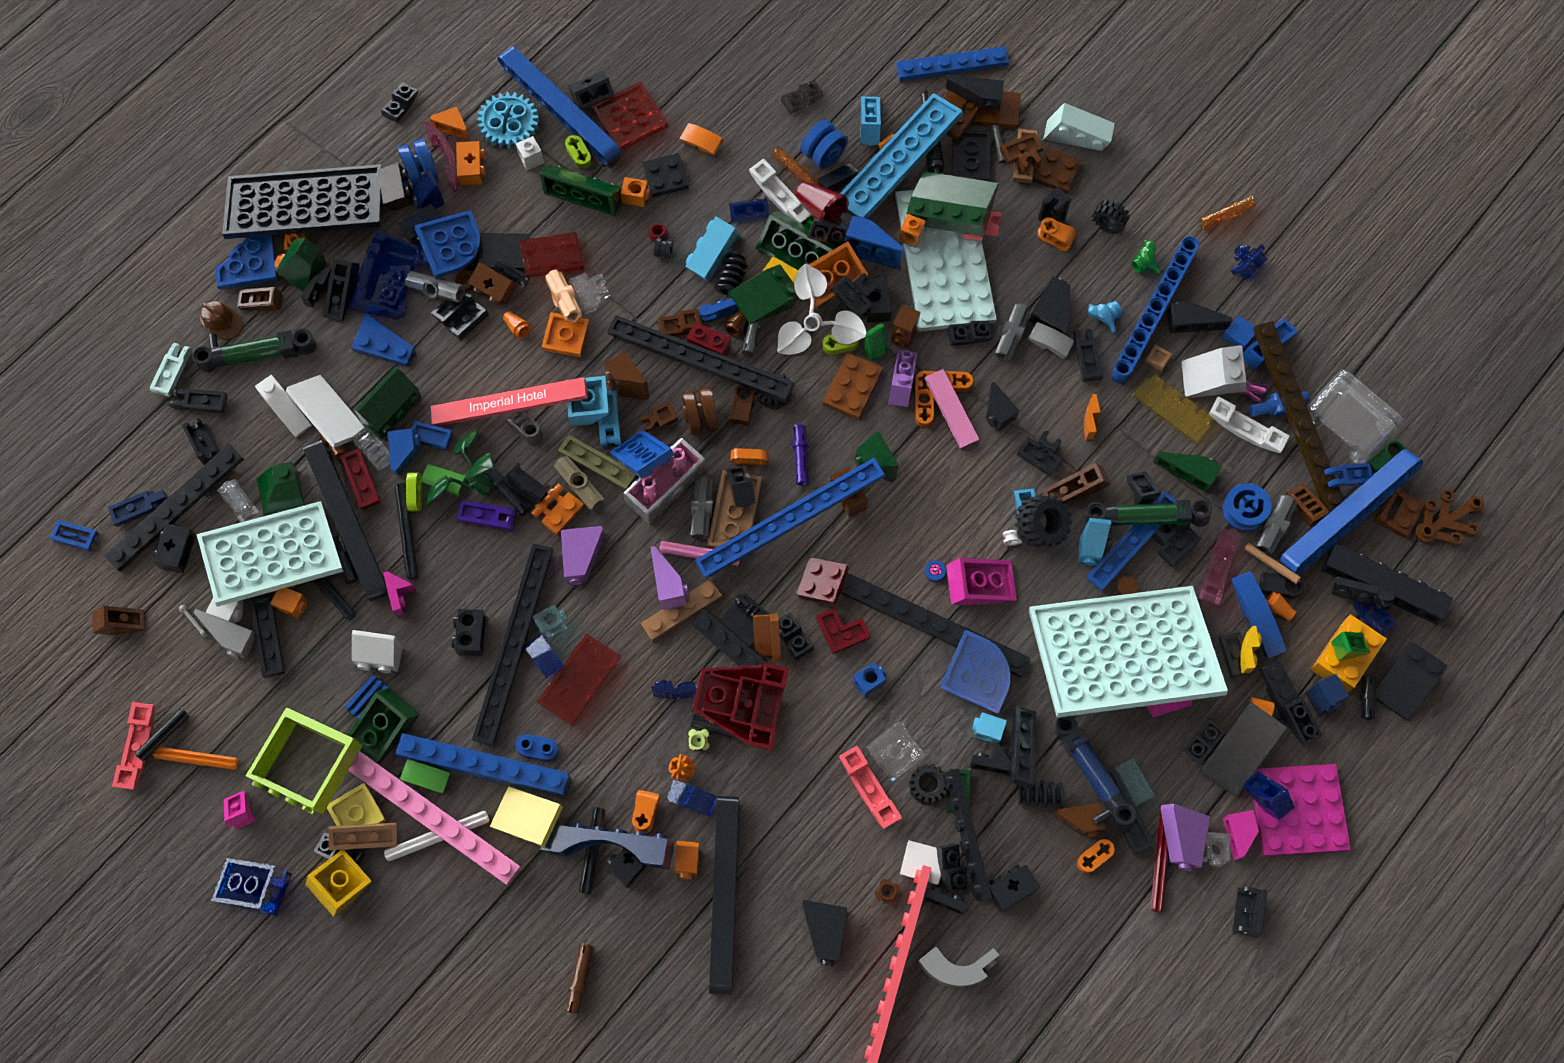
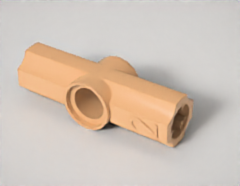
(563, 296)

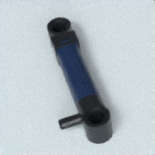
(1078, 747)

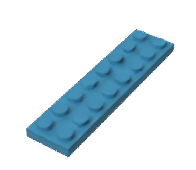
(900, 155)

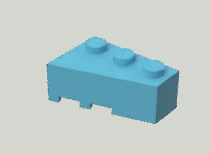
(712, 248)

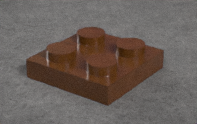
(1056, 170)

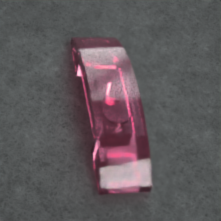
(436, 139)
(1218, 567)

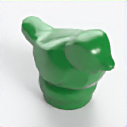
(1146, 259)

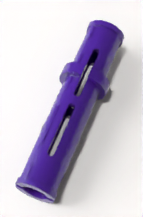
(800, 449)

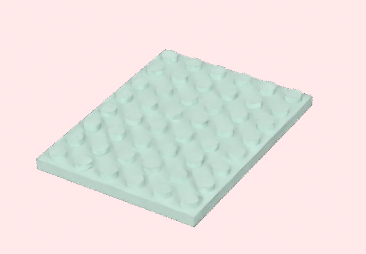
(1126, 651)

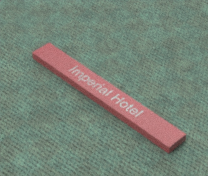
(509, 402)

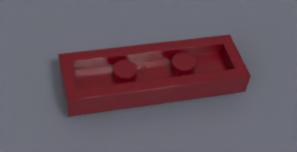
(360, 479)

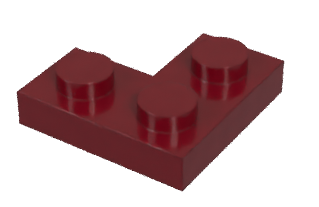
(839, 636)

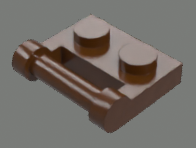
(1405, 515)

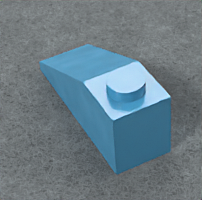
(870, 121)
(1093, 541)

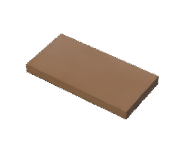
(731, 520)

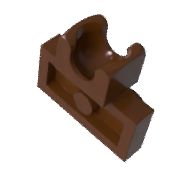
(1023, 151)

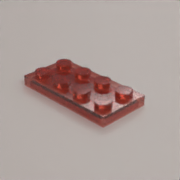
(579, 679)

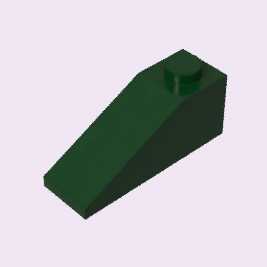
(1192, 468)

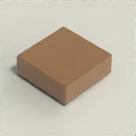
(1158, 358)

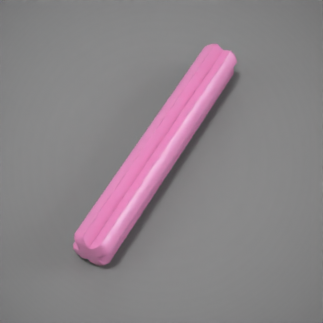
(685, 550)

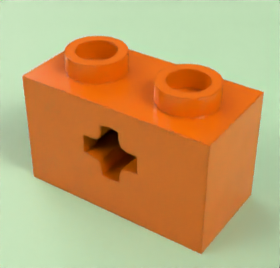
(469, 163)

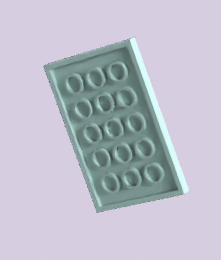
(269, 553)

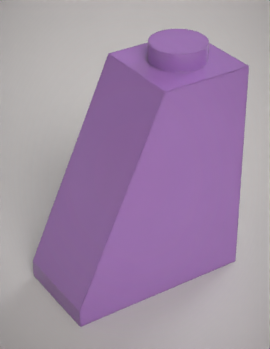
(579, 552)
(1185, 835)

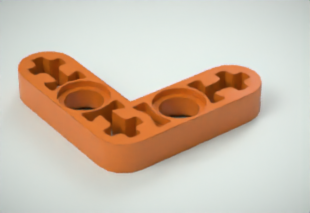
(919, 406)

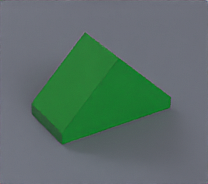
(1350, 645)

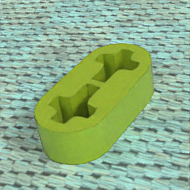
(574, 153)
(838, 347)
(414, 492)

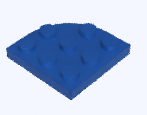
(449, 242)
(978, 672)

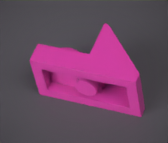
(396, 589)
(238, 811)

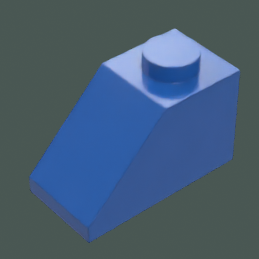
(402, 448)

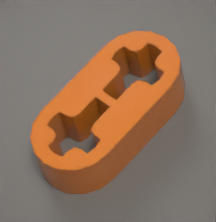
(749, 457)
(1099, 860)

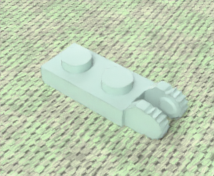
(170, 370)

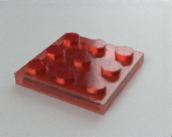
(629, 115)

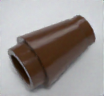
(736, 324)

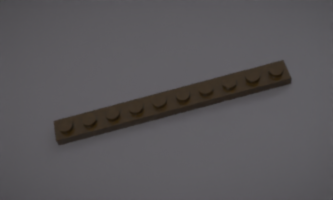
(1297, 413)

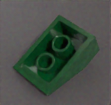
(765, 294)
(383, 724)

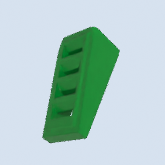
(876, 342)

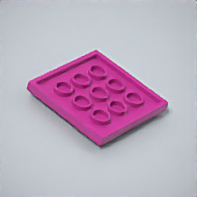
(1318, 816)

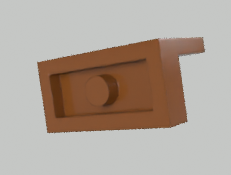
(767, 635)

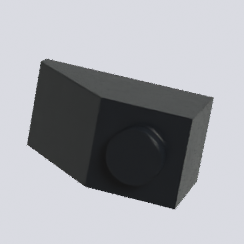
(1000, 408)
(741, 486)

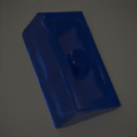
(748, 209)

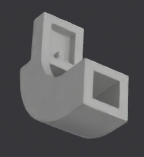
(955, 976)

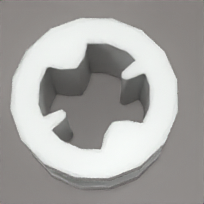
(1011, 538)

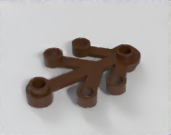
(1447, 520)

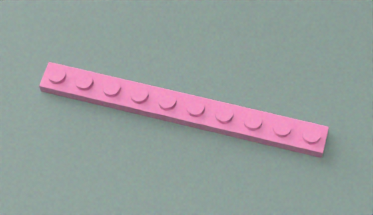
(434, 819)

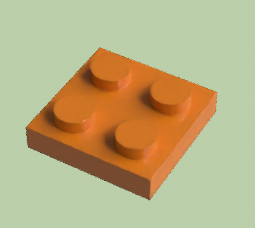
(564, 336)

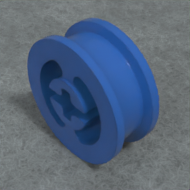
(1254, 497)

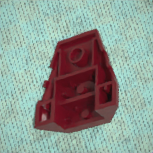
(742, 700)

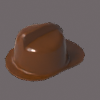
(220, 320)

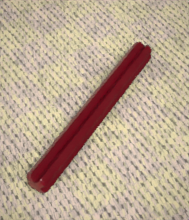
(1160, 869)

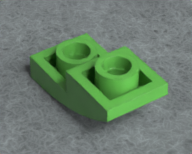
(424, 776)

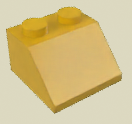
(337, 882)

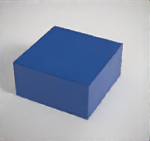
(1239, 333)

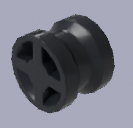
(663, 248)

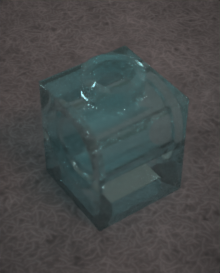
(546, 629)

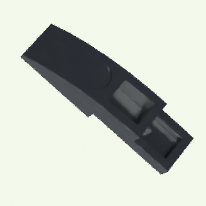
(1289, 705)

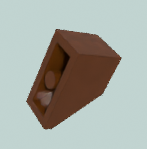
(117, 620)
(1081, 819)

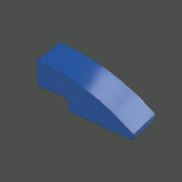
(1253, 356)

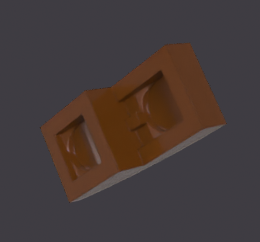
(679, 323)

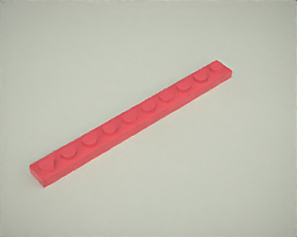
(897, 965)

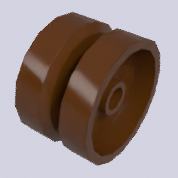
(698, 411)

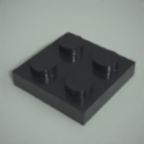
(665, 175)

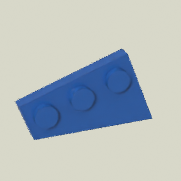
(379, 342)

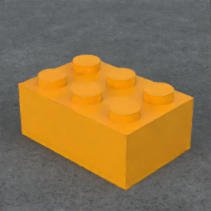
(1352, 669)

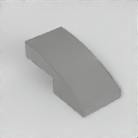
(1052, 339)

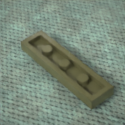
(597, 462)

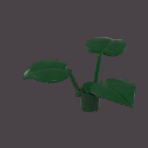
(474, 475)

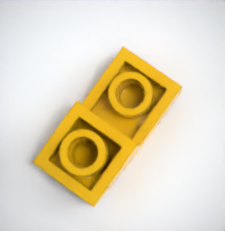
(1250, 644)

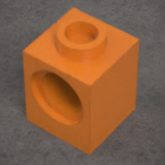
(632, 185)
(912, 230)
(289, 602)

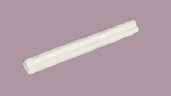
(431, 838)

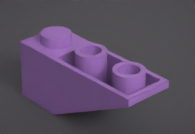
(902, 378)

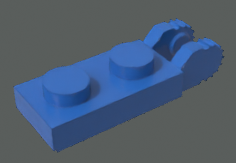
(719, 310)
(1350, 474)

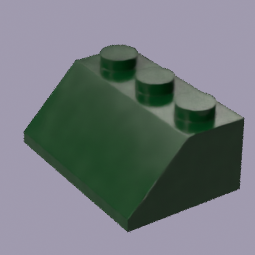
(388, 403)

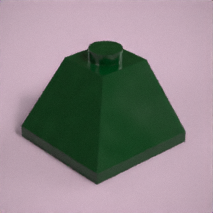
(301, 263)
(877, 448)
(280, 489)

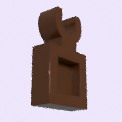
(661, 415)

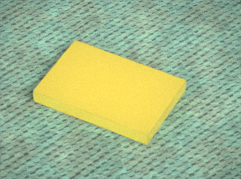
(526, 816)

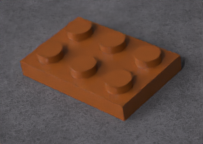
(852, 386)

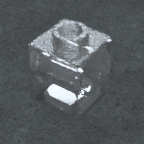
(1221, 840)

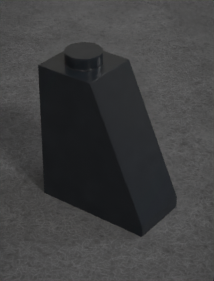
(1053, 306)
(826, 930)

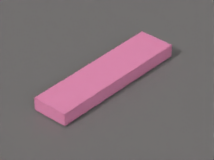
(951, 409)

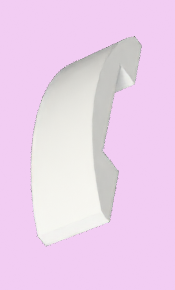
(777, 191)
(1246, 428)

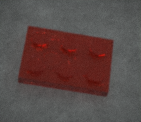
(551, 253)

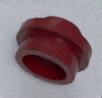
(655, 229)

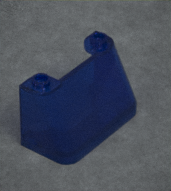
(381, 254)

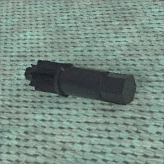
(347, 568)

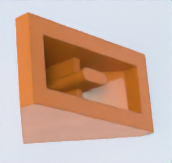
(450, 123)

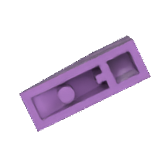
(669, 583)

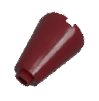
(822, 202)

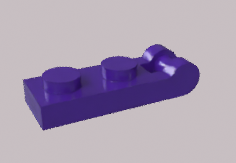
(486, 515)

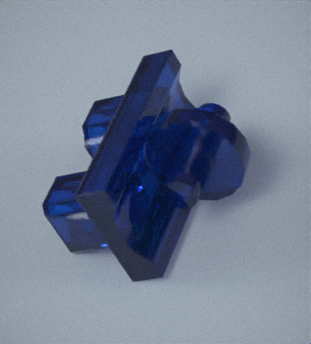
(1247, 257)

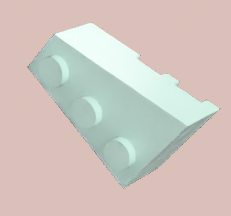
(1078, 128)

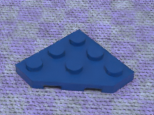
(248, 264)

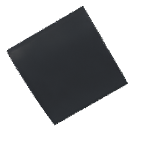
(461, 316)

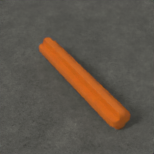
(196, 758)

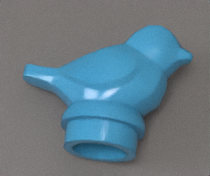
(1106, 313)

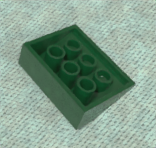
(953, 203)

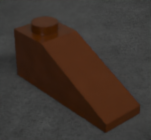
(1079, 484)

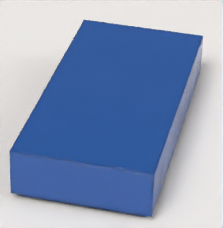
(433, 435)

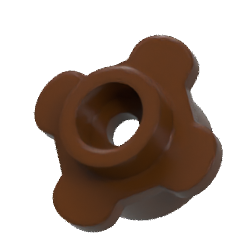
(893, 889)

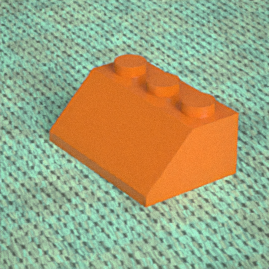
(834, 267)

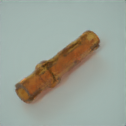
(792, 165)
(1234, 209)

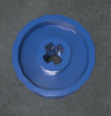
(824, 144)
(418, 162)

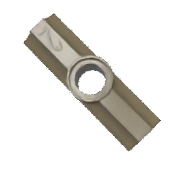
(586, 491)

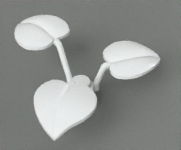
(794, 339)

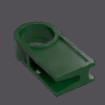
(1383, 456)

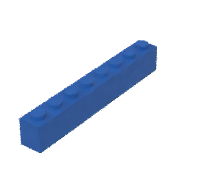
(484, 766)

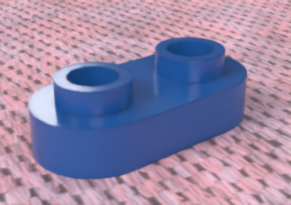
(536, 747)

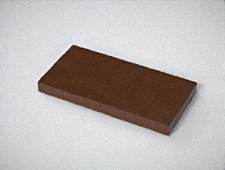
(1006, 117)

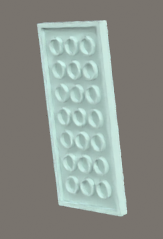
(946, 276)

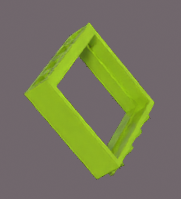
(274, 746)

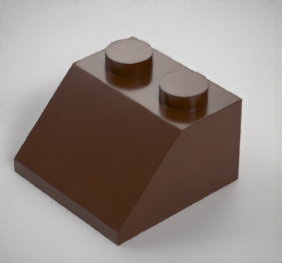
(625, 378)

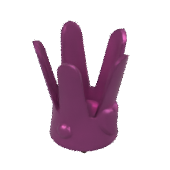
(1254, 388)

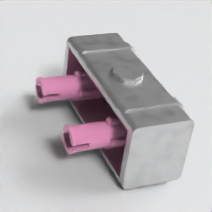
(655, 492)

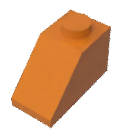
(687, 859)

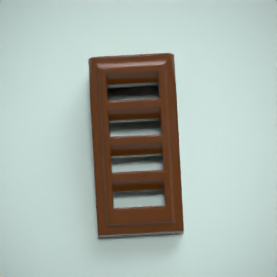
(271, 303)
(1317, 505)

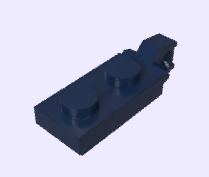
(136, 506)

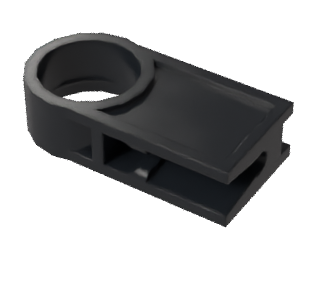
(1276, 583)

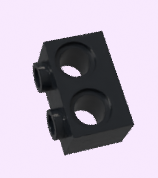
(475, 632)

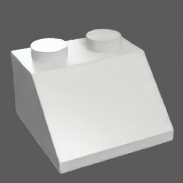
(376, 651)

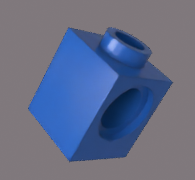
(865, 687)

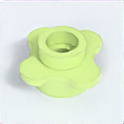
(694, 743)

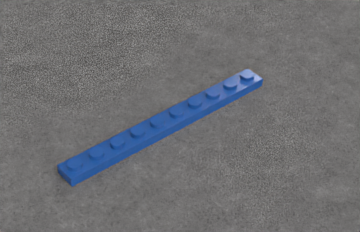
(790, 518)

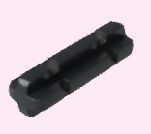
(512, 273)

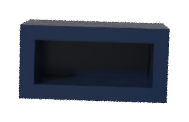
(1327, 695)

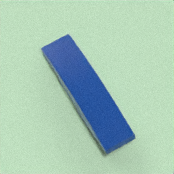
(1258, 613)

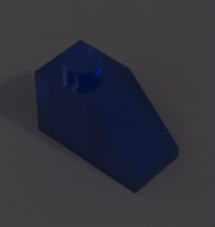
(427, 192)
(1269, 795)

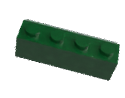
(581, 189)
(788, 241)

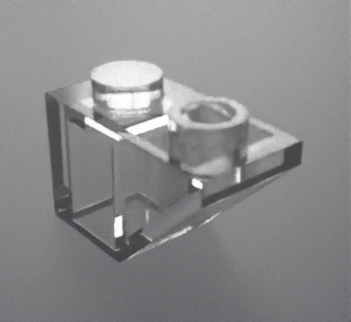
(237, 500)

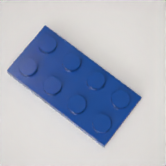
(642, 454)

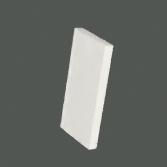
(325, 410)

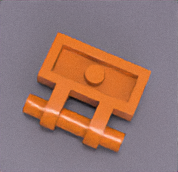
(562, 513)

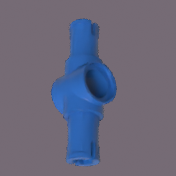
(1272, 406)

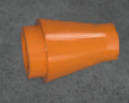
(517, 325)
(1280, 606)

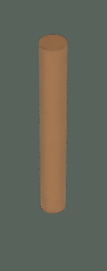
(1272, 563)

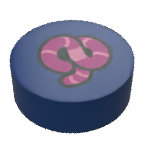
(935, 571)

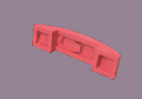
(141, 729)
(869, 788)

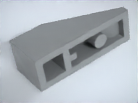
(232, 637)

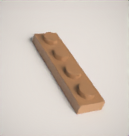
(668, 619)

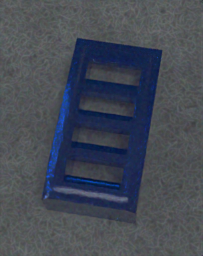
(1384, 616)

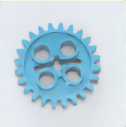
(492, 116)

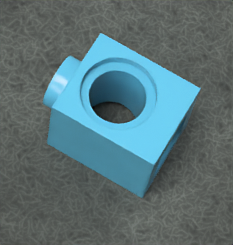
(989, 728)

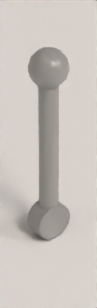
(183, 609)

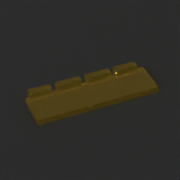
(1177, 413)

